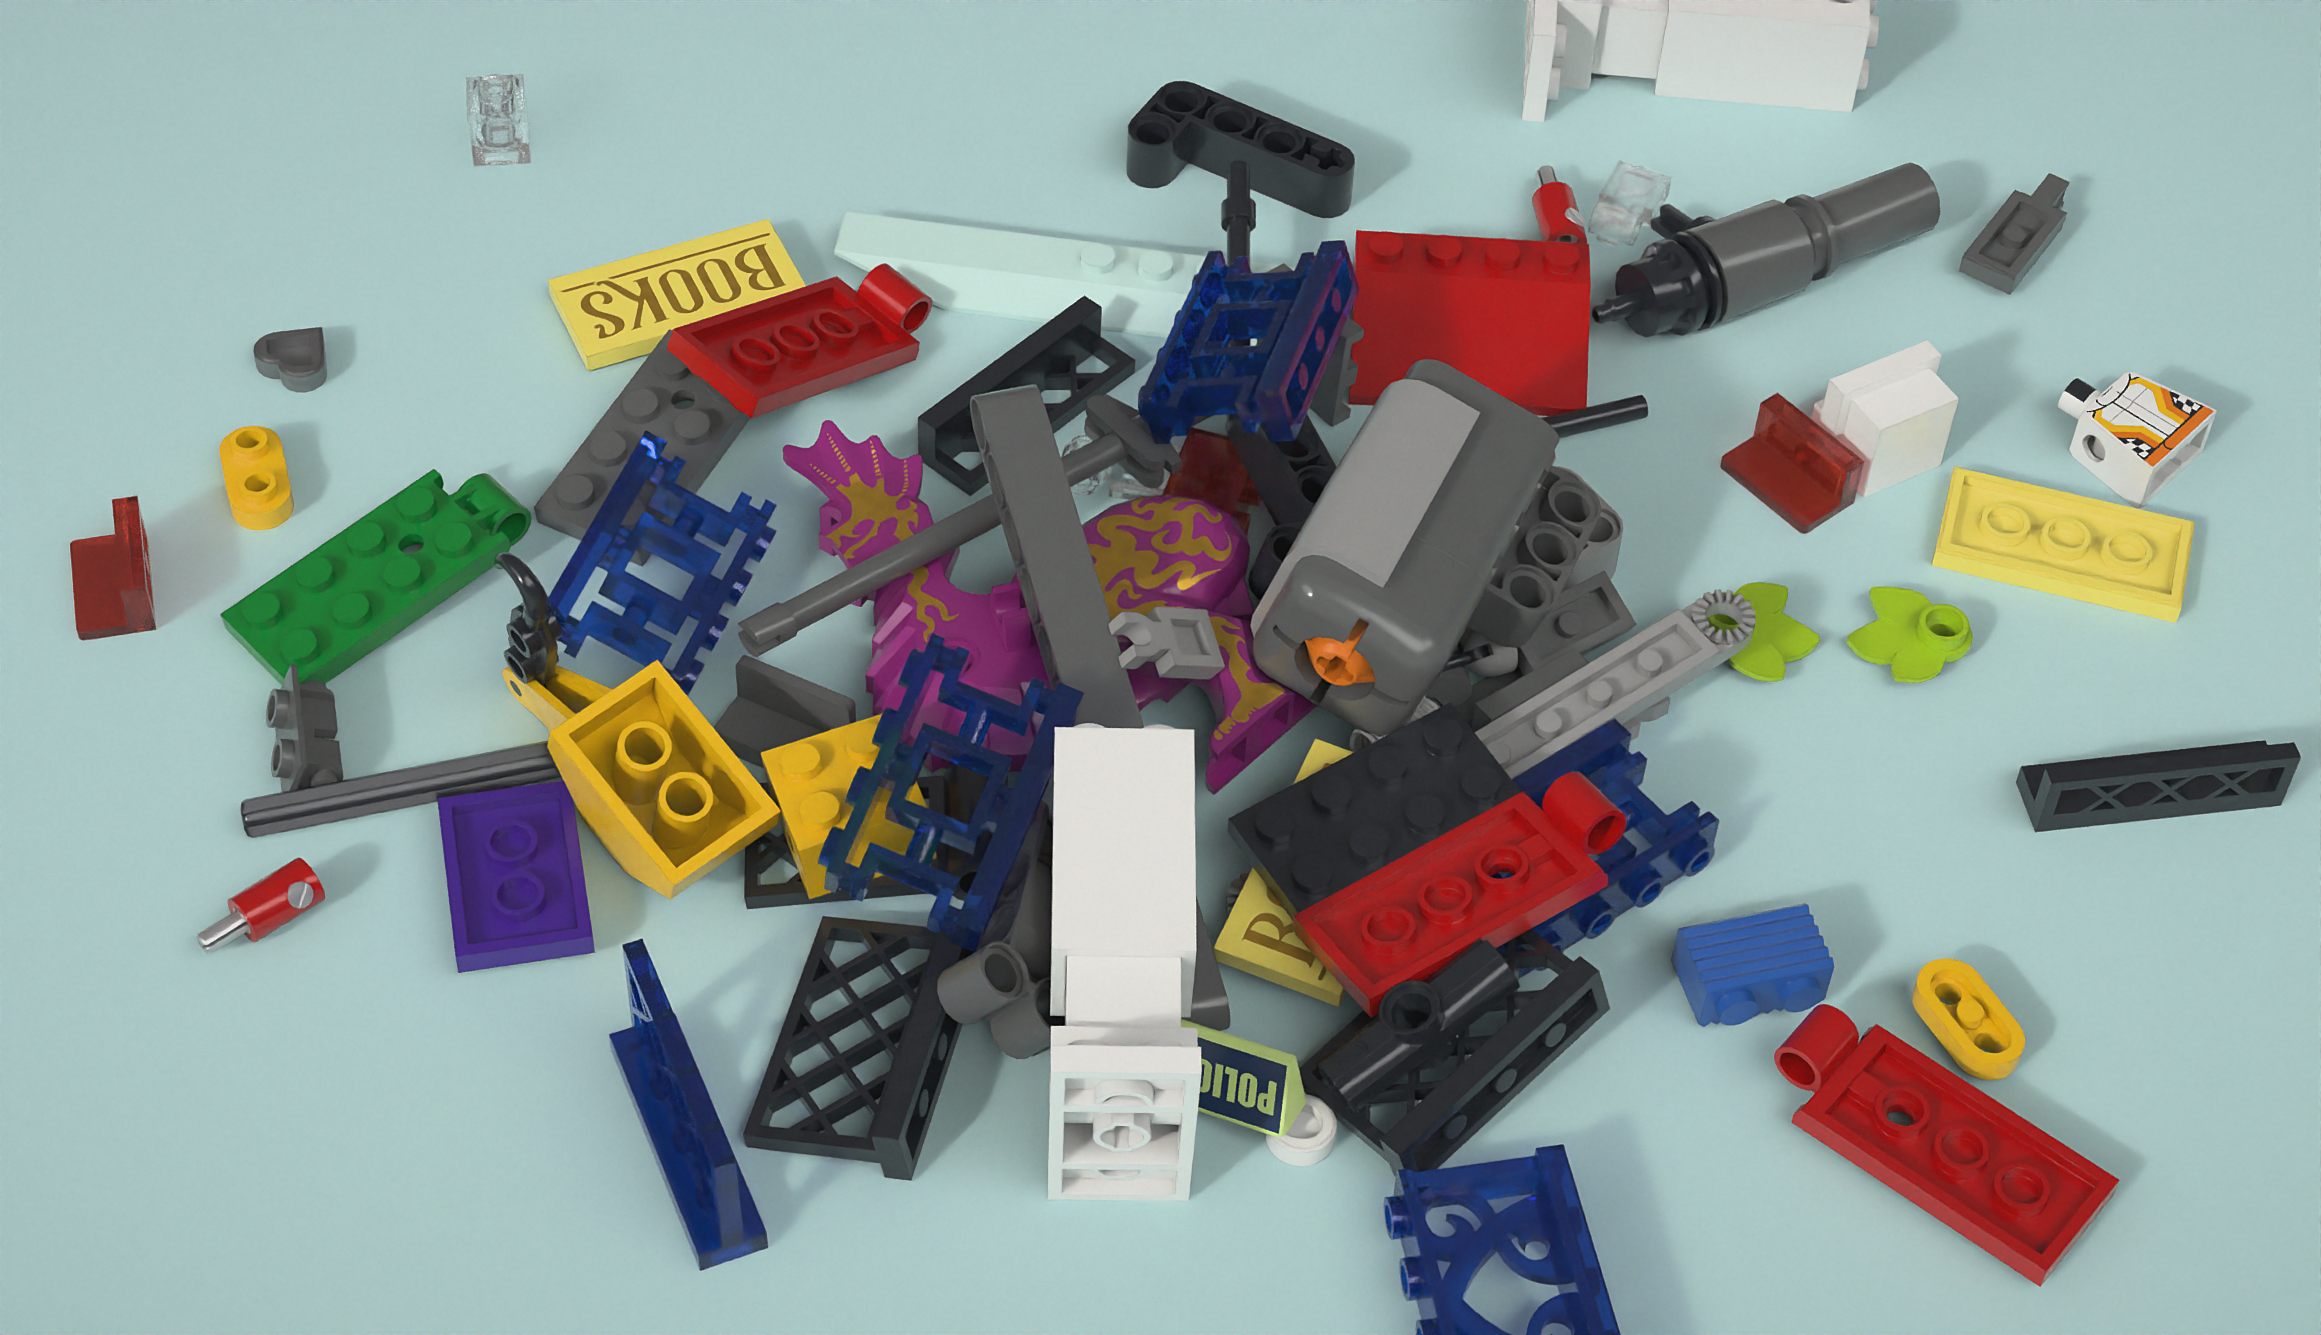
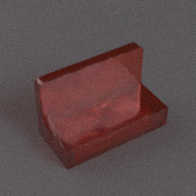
(1795, 466)
(114, 577)

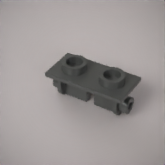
(298, 717)

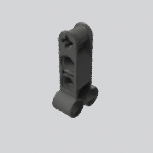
(1012, 967)

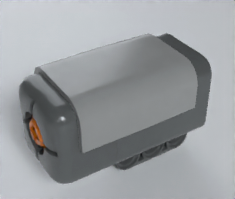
(1422, 531)

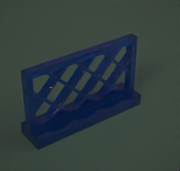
(683, 1123)

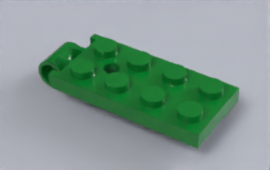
(362, 585)

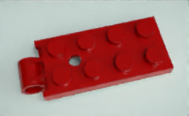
(805, 340)
(1443, 894)
(1960, 1156)

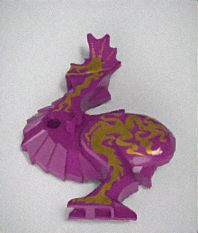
(1144, 556)

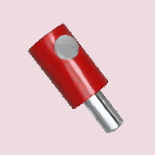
(1557, 209)
(266, 906)

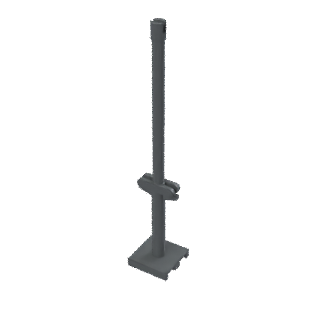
(1116, 437)

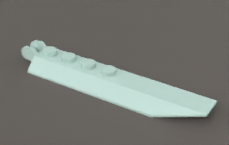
(1026, 273)

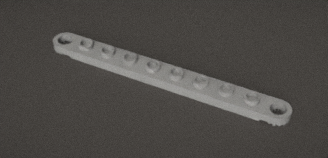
(1611, 687)

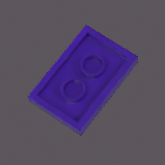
(514, 876)

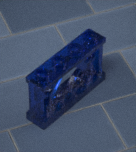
(1547, 1216)

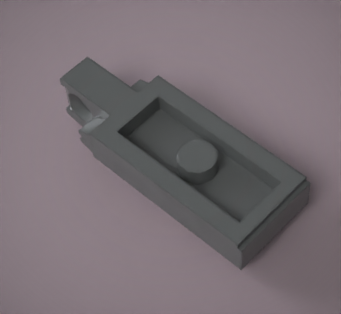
(2017, 236)

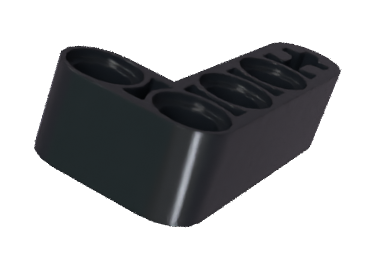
(1211, 130)
(1289, 483)

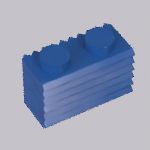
(1753, 965)

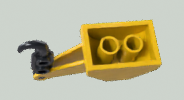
(634, 756)

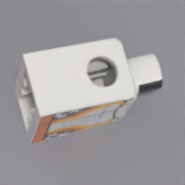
(2135, 433)

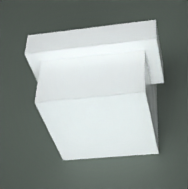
(1891, 415)

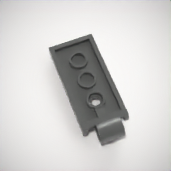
(646, 403)

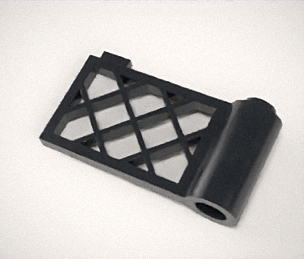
(949, 794)

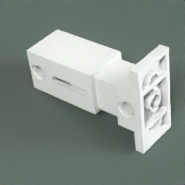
(1703, 49)
(1123, 965)

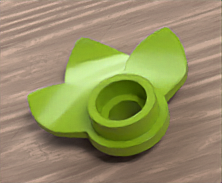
(1911, 634)
(1775, 637)

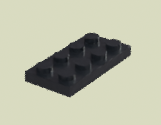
(1370, 808)

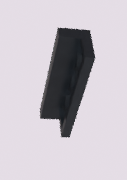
(1041, 359)
(2157, 784)

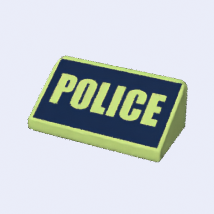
(1248, 1082)

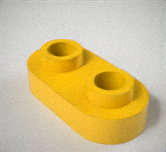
(256, 478)
(1972, 1022)

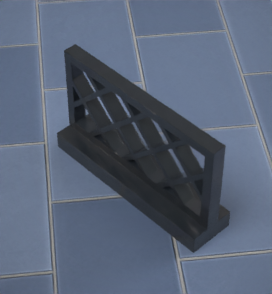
(918, 1063)
(1492, 1074)

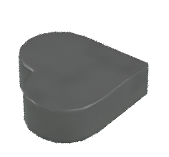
(293, 357)

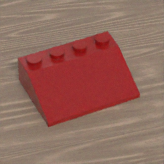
(1483, 305)

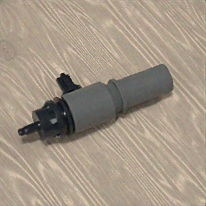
(1765, 252)

